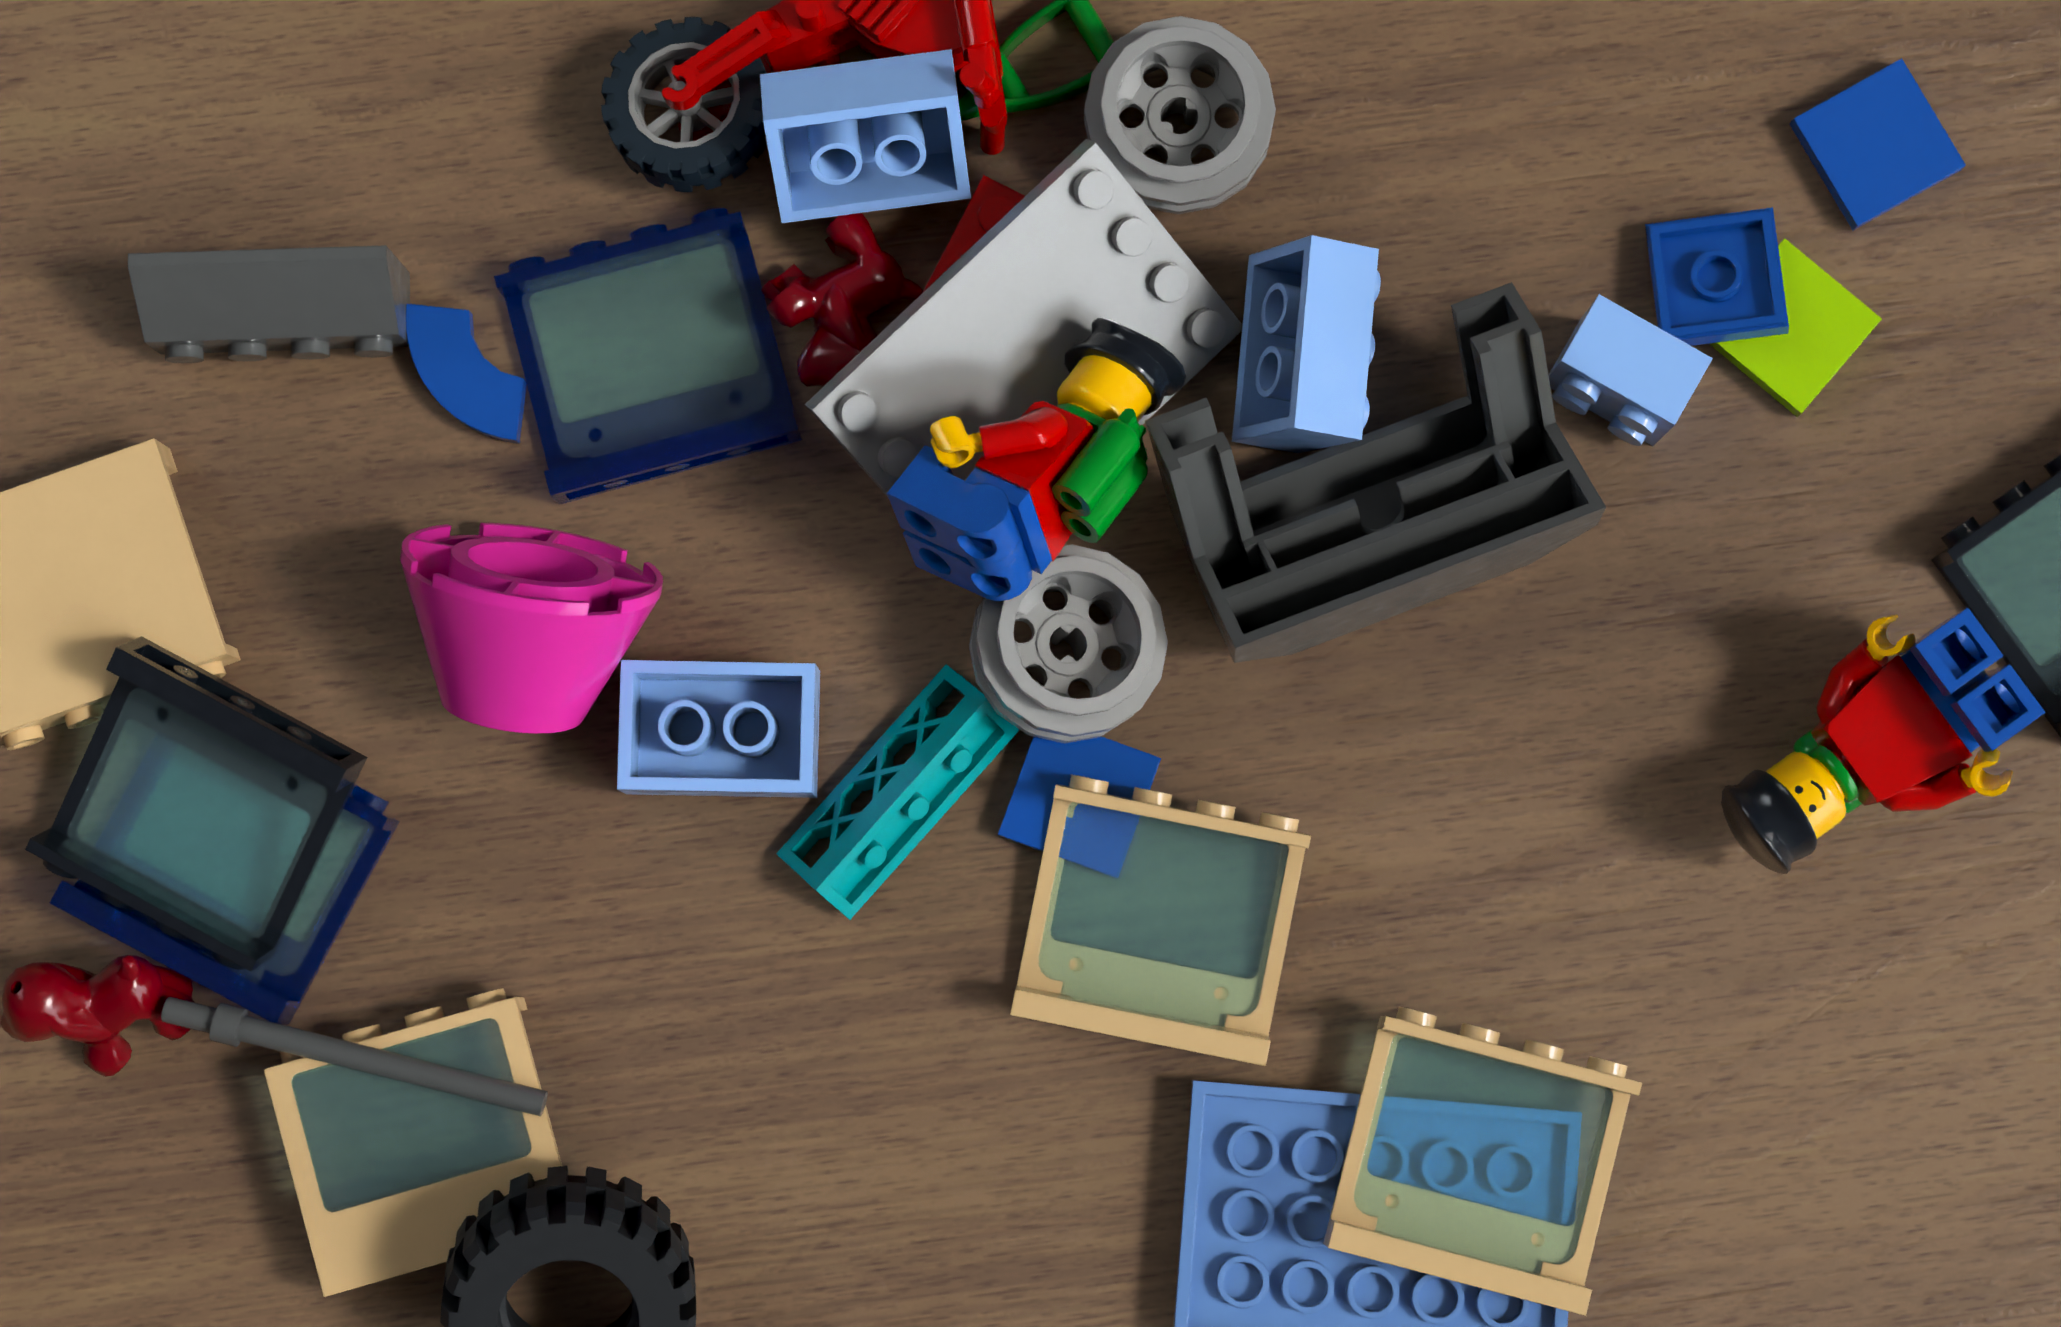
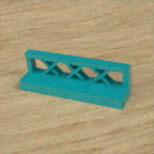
(905, 796)

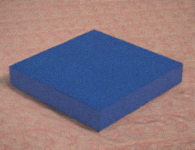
(1877, 144)
(1718, 277)
(1053, 764)

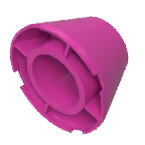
(524, 620)

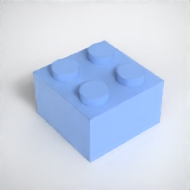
(1626, 373)

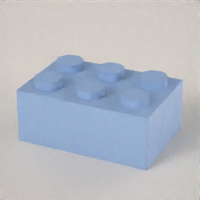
(865, 136)
(1306, 345)
(718, 728)

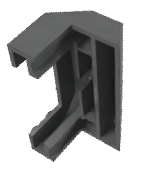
(1387, 515)

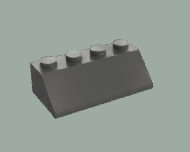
(271, 302)

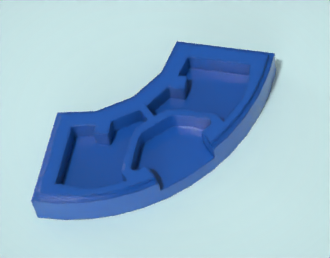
(459, 374)

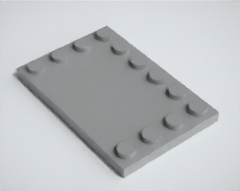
(1010, 309)

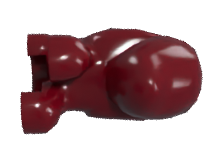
(839, 299)
(91, 1007)

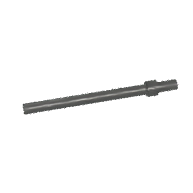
(232, 1025)

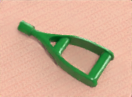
(1014, 91)

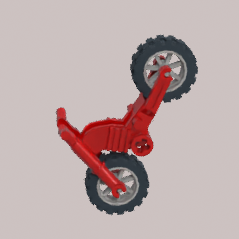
(719, 71)

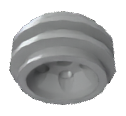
(1178, 48)
(1133, 630)

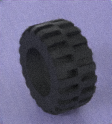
(570, 1221)

